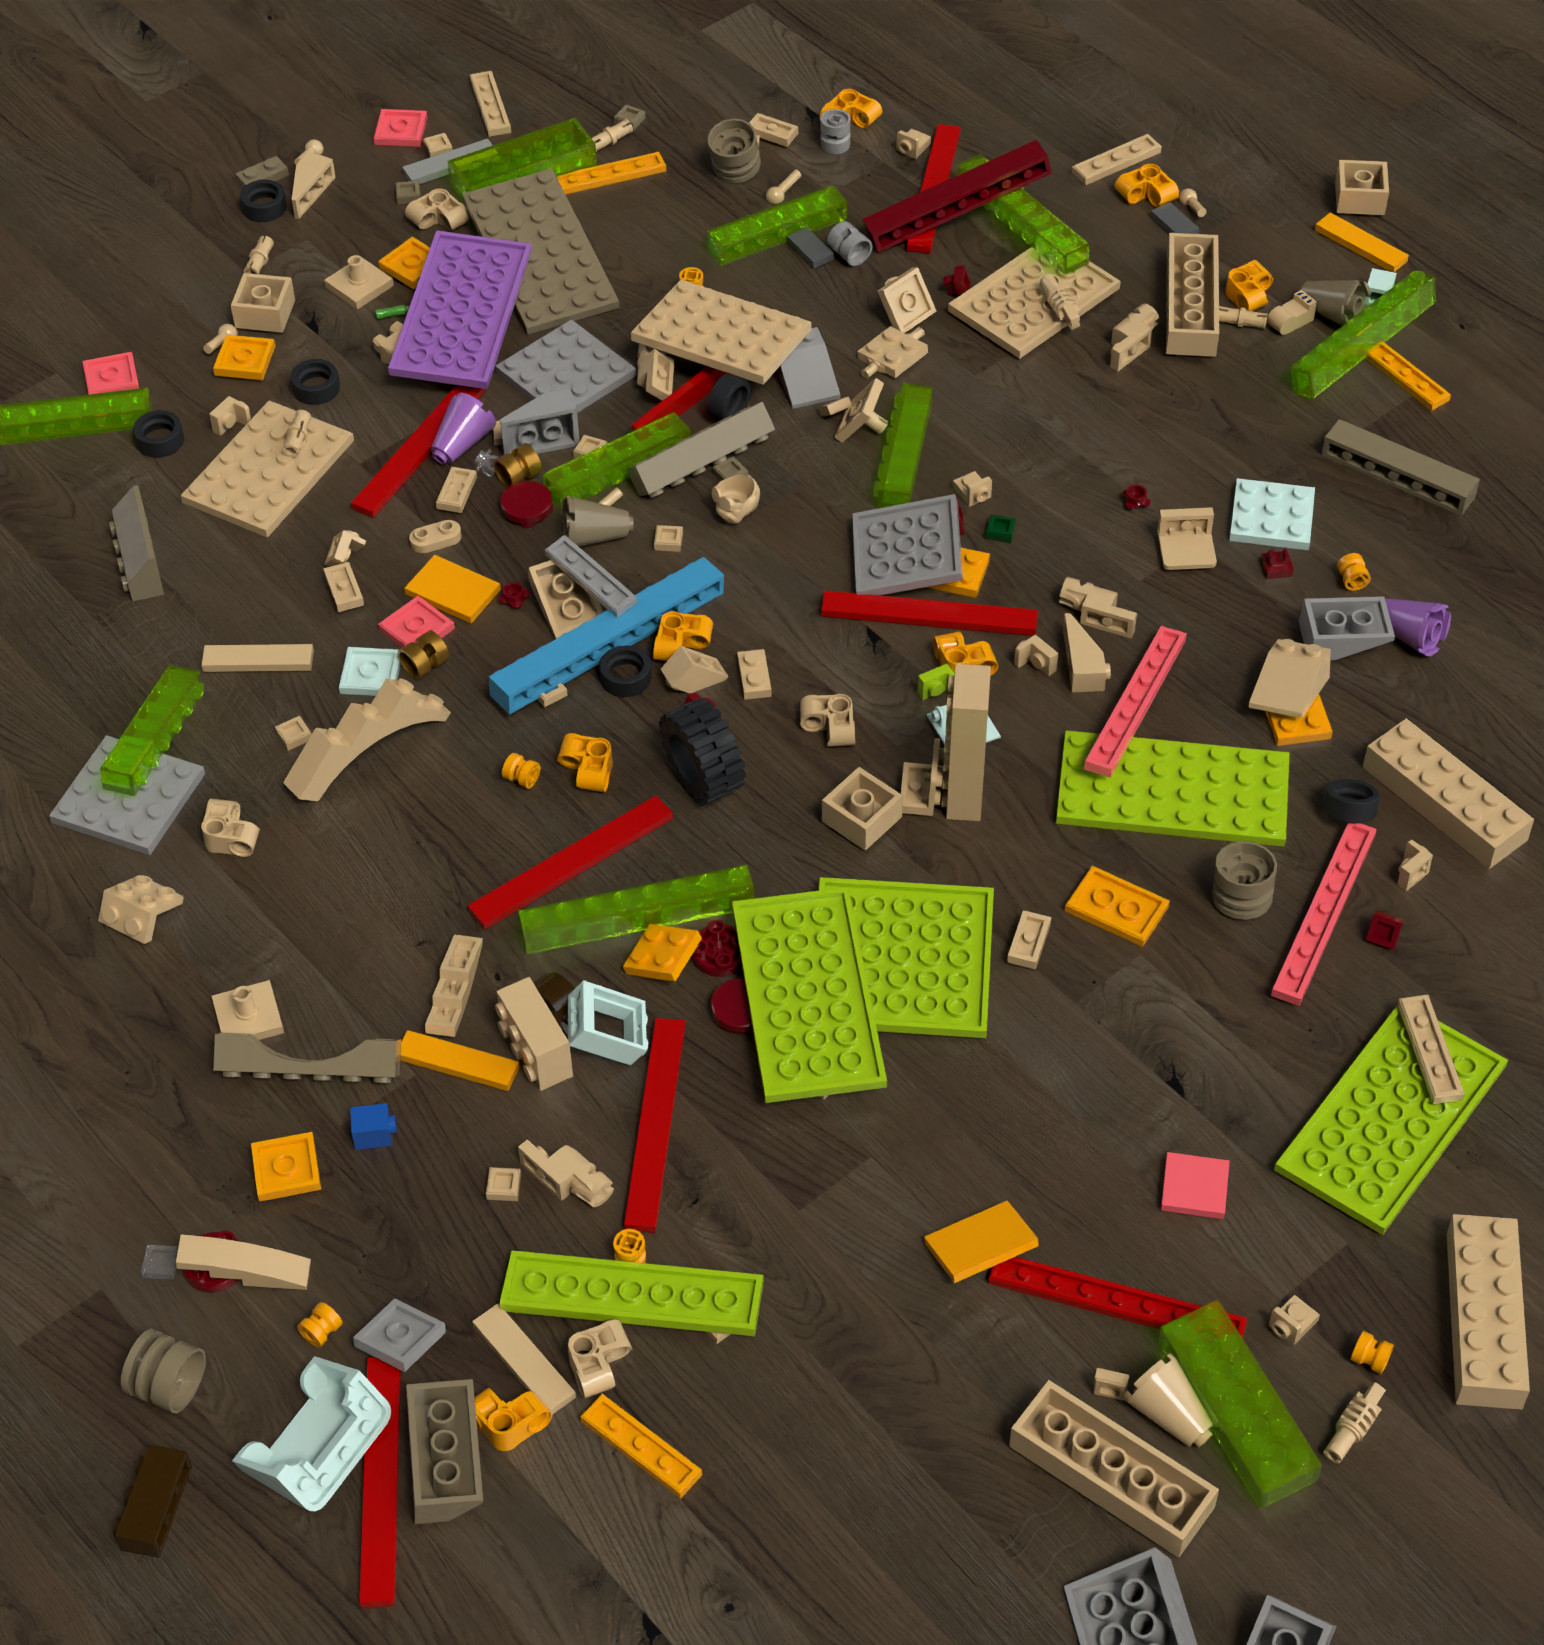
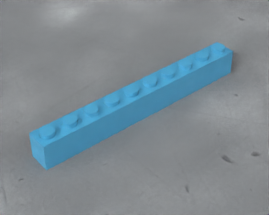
(585, 645)

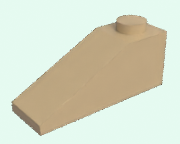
(311, 178)
(1084, 658)

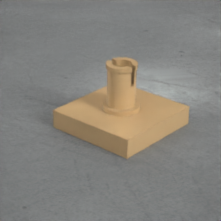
(358, 282)
(907, 300)
(862, 412)
(249, 1010)

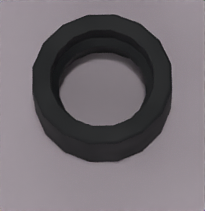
(263, 189)
(315, 394)
(728, 396)
(158, 420)
(625, 686)
(1351, 800)

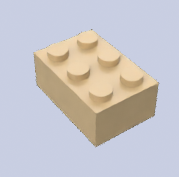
(534, 1034)

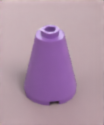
(461, 428)
(1419, 623)

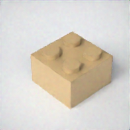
(1362, 187)
(263, 302)
(862, 808)

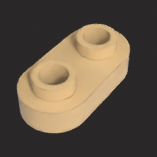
(435, 536)

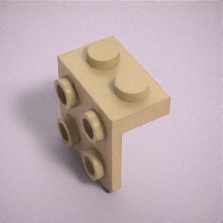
(1186, 538)
(920, 784)
(134, 905)

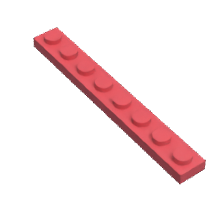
(1135, 702)
(1323, 913)

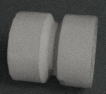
(835, 131)
(849, 243)

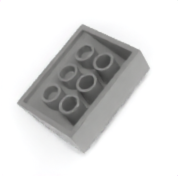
(1131, 1604)

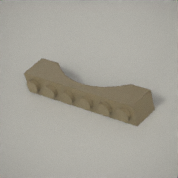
(246, 1053)

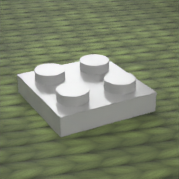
(399, 1335)

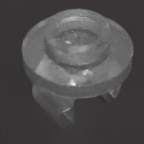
(484, 460)

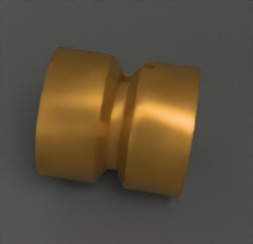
(518, 465)
(425, 653)

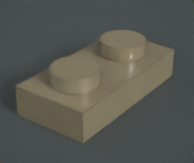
(270, 169)

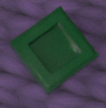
(1000, 528)

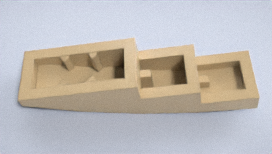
(454, 985)
(240, 1260)

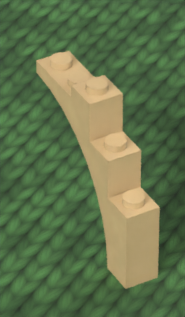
(360, 727)

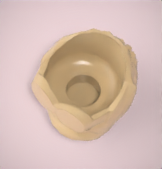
(736, 497)

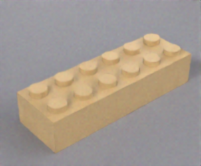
(1192, 294)
(965, 741)
(1448, 793)
(1487, 1312)
(1114, 1468)

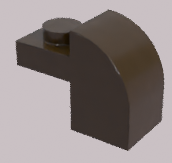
(555, 992)

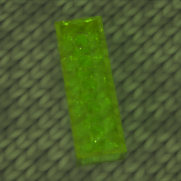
(560, 146)
(1241, 1404)

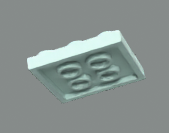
(1272, 514)

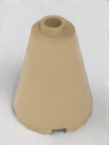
(1171, 1402)

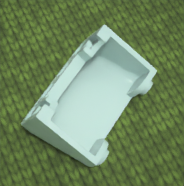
(322, 1438)

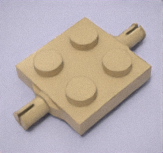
(892, 352)

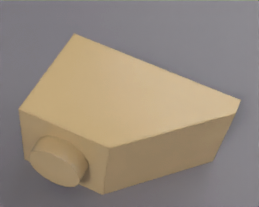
(692, 671)

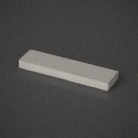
(437, 165)
(591, 576)

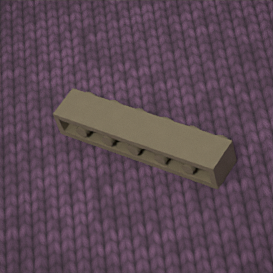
(700, 449)
(1400, 467)

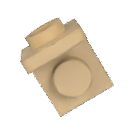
(912, 143)
(227, 414)
(973, 488)
(342, 546)
(1038, 653)
(1415, 865)
(1293, 1320)

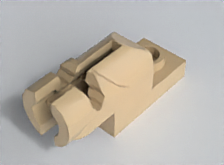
(1132, 336)
(655, 371)
(1098, 607)
(566, 1173)

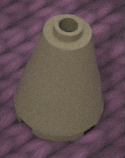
(1338, 298)
(593, 522)

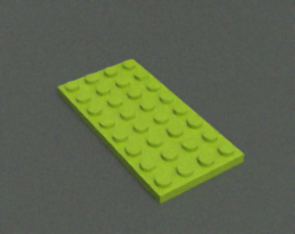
(1178, 790)
(808, 995)
(1379, 1126)

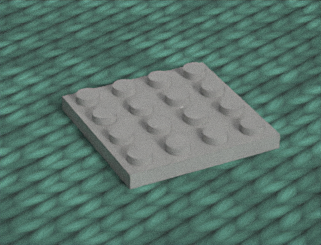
(567, 360)
(907, 546)
(125, 819)

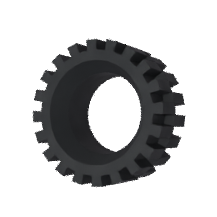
(702, 751)

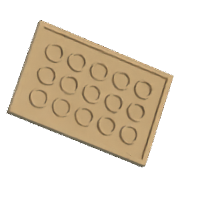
(1014, 306)
(721, 331)
(255, 480)

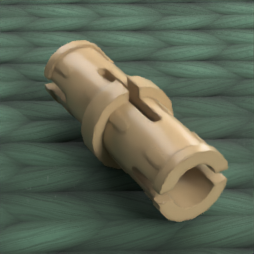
(612, 134)
(259, 255)
(1242, 317)
(296, 433)

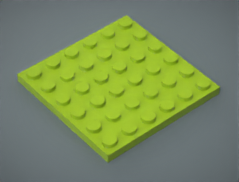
(924, 954)

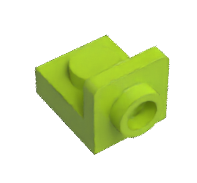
(934, 682)

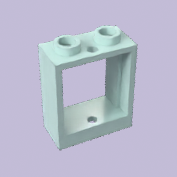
(581, 1031)

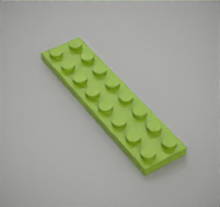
(632, 1293)

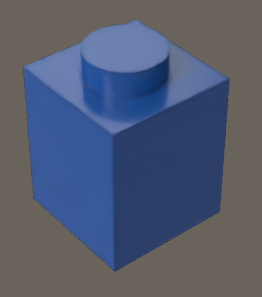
(372, 1126)

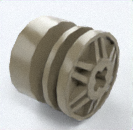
(734, 150)
(1244, 880)
(163, 1371)

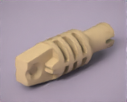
(1061, 301)
(1354, 1422)

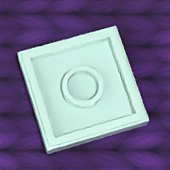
(367, 670)

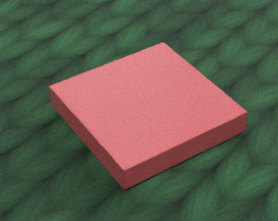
(400, 127)
(111, 373)
(413, 621)
(1195, 1185)

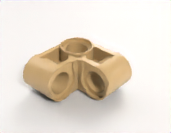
(437, 208)
(830, 714)
(224, 830)
(605, 1345)

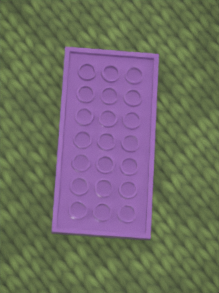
(460, 310)

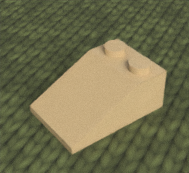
(561, 598)
(1291, 678)

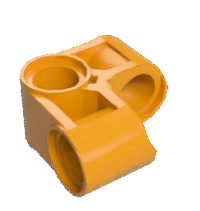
(859, 107)
(1147, 183)
(1247, 286)
(681, 630)
(952, 650)
(591, 758)
(521, 1417)

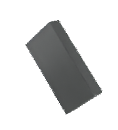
(1173, 220)
(810, 248)

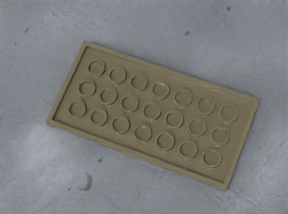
(563, 270)

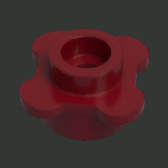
(1136, 497)
(514, 594)

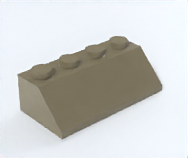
(136, 547)
(443, 1450)

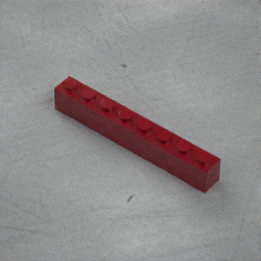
(957, 196)

